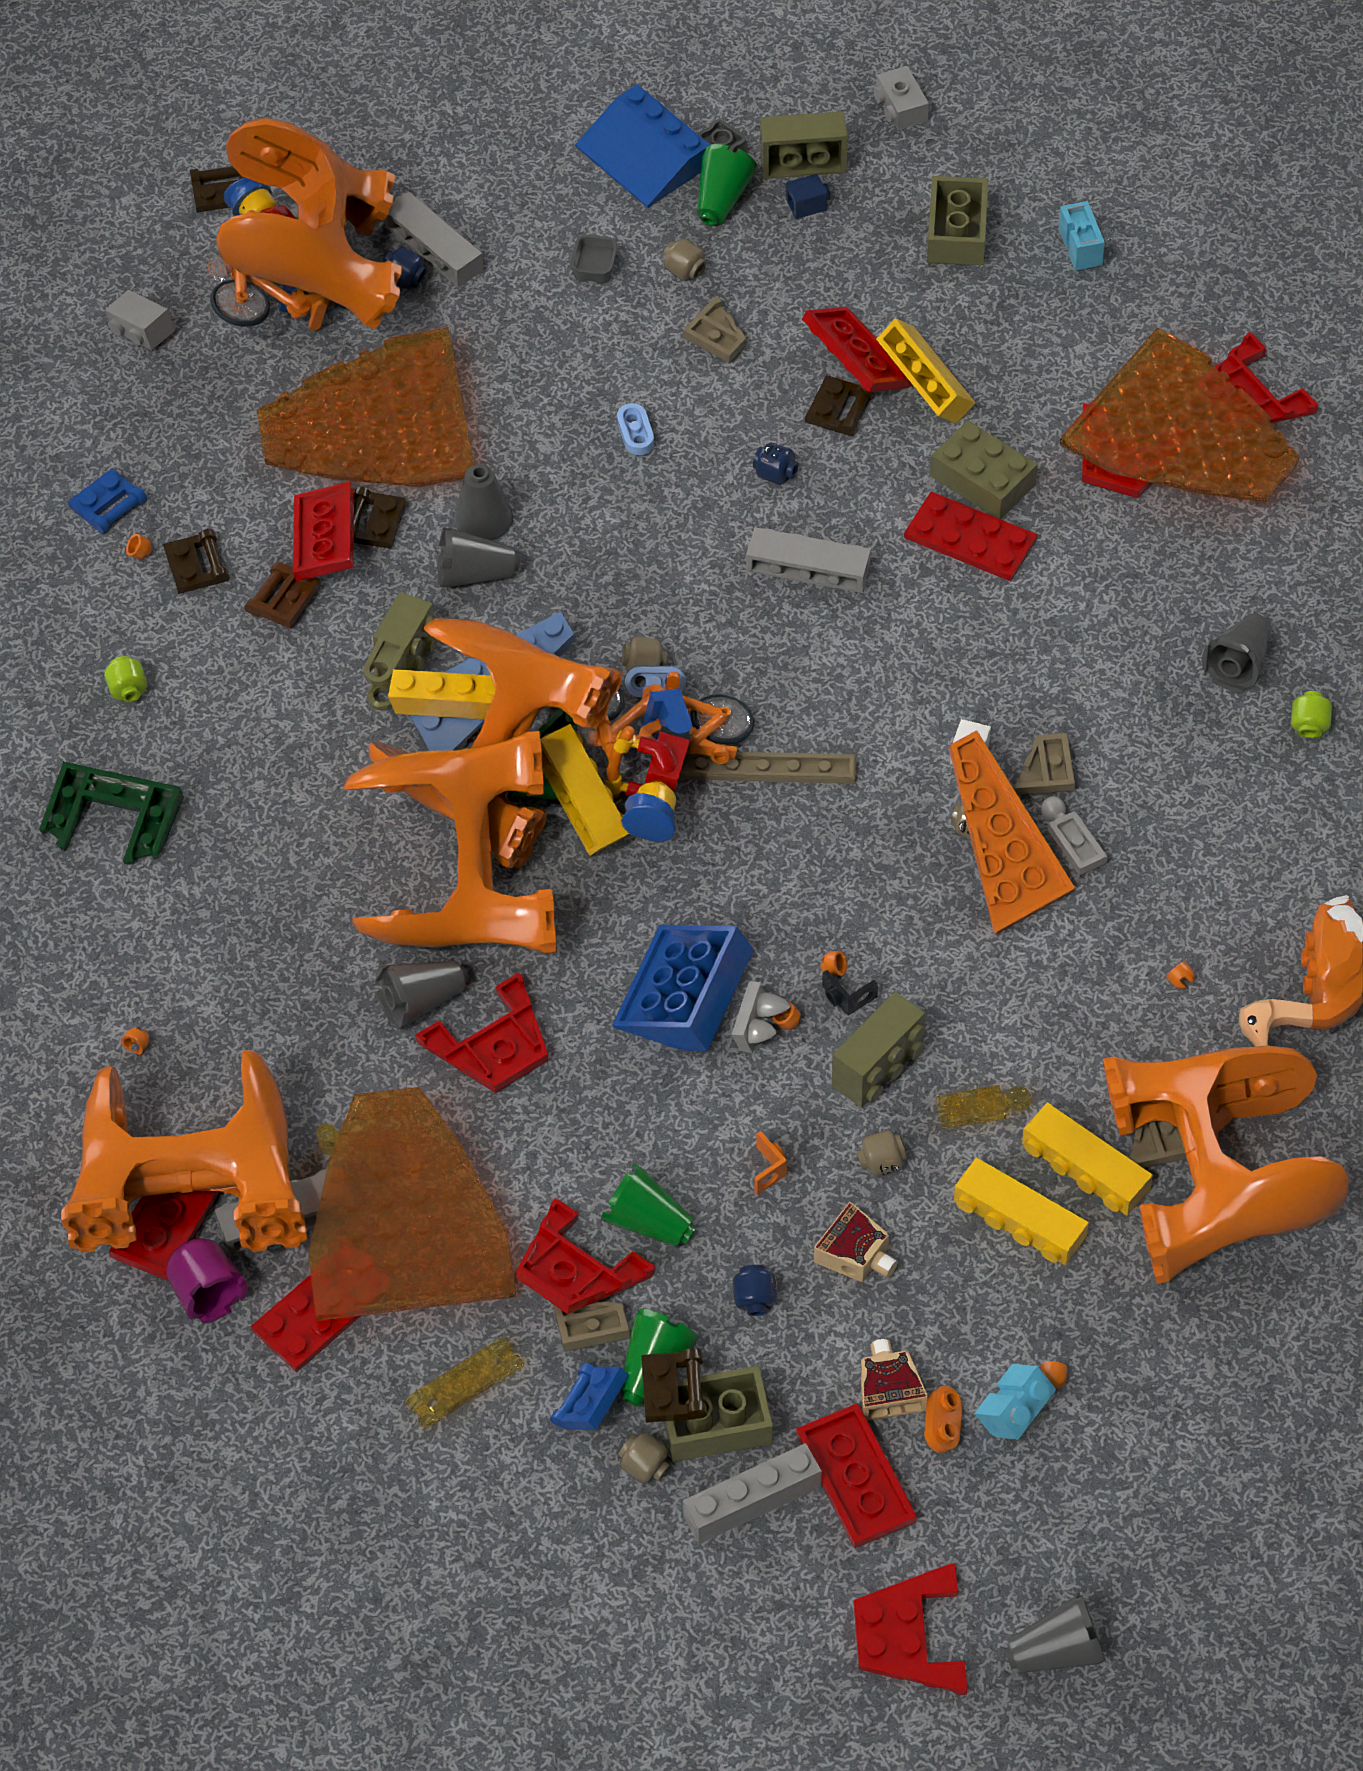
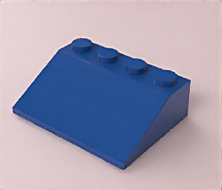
(643, 146)
(685, 985)

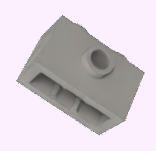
(901, 98)
(139, 320)

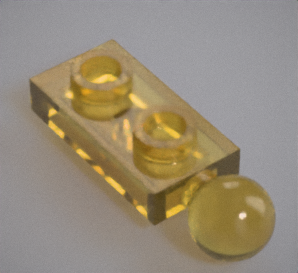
(980, 1105)

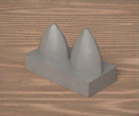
(750, 1022)

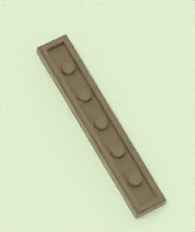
(773, 767)

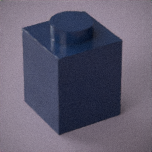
(807, 196)

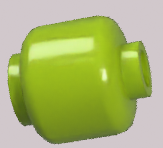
(125, 679)
(1311, 714)

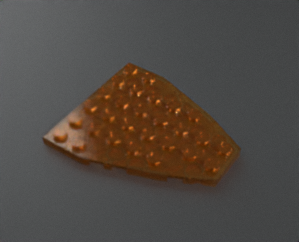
(376, 418)
(1182, 426)
(403, 1216)

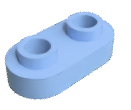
(635, 431)
(653, 675)

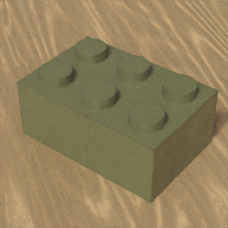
(803, 145)
(957, 220)
(983, 470)
(878, 1050)
(734, 1419)

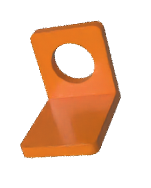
(776, 1157)

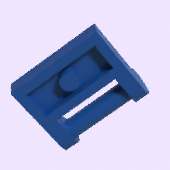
(102, 495)
(589, 1397)

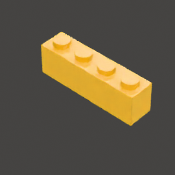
(925, 371)
(441, 694)
(581, 790)
(1086, 1159)
(1020, 1211)

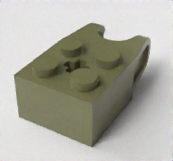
(399, 644)

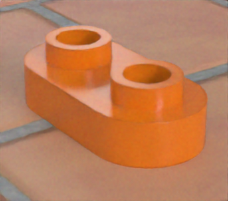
(943, 1415)

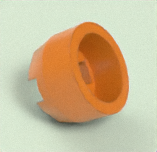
(138, 546)
(830, 962)
(1181, 971)
(792, 1020)
(135, 1035)
(1055, 1372)

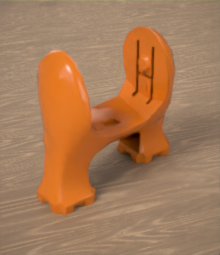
(314, 248)
(524, 684)
(466, 784)
(239, 1159)
(1228, 1199)

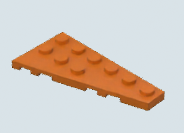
(1009, 850)

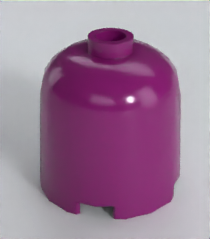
(205, 1280)

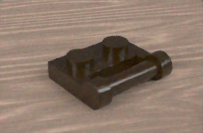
(211, 196)
(830, 403)
(383, 519)
(186, 565)
(661, 1386)

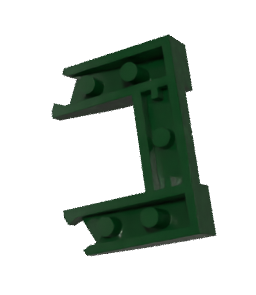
(78, 784)

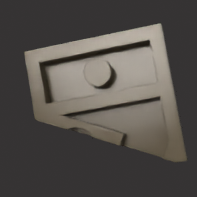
(716, 332)
(1047, 766)
(1157, 1144)
(592, 1325)

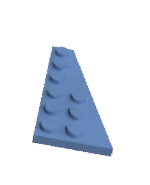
(452, 733)

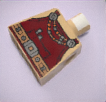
(855, 1246)
(890, 1383)

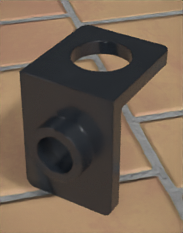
(838, 996)

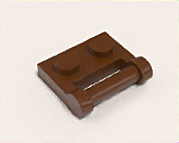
(289, 600)

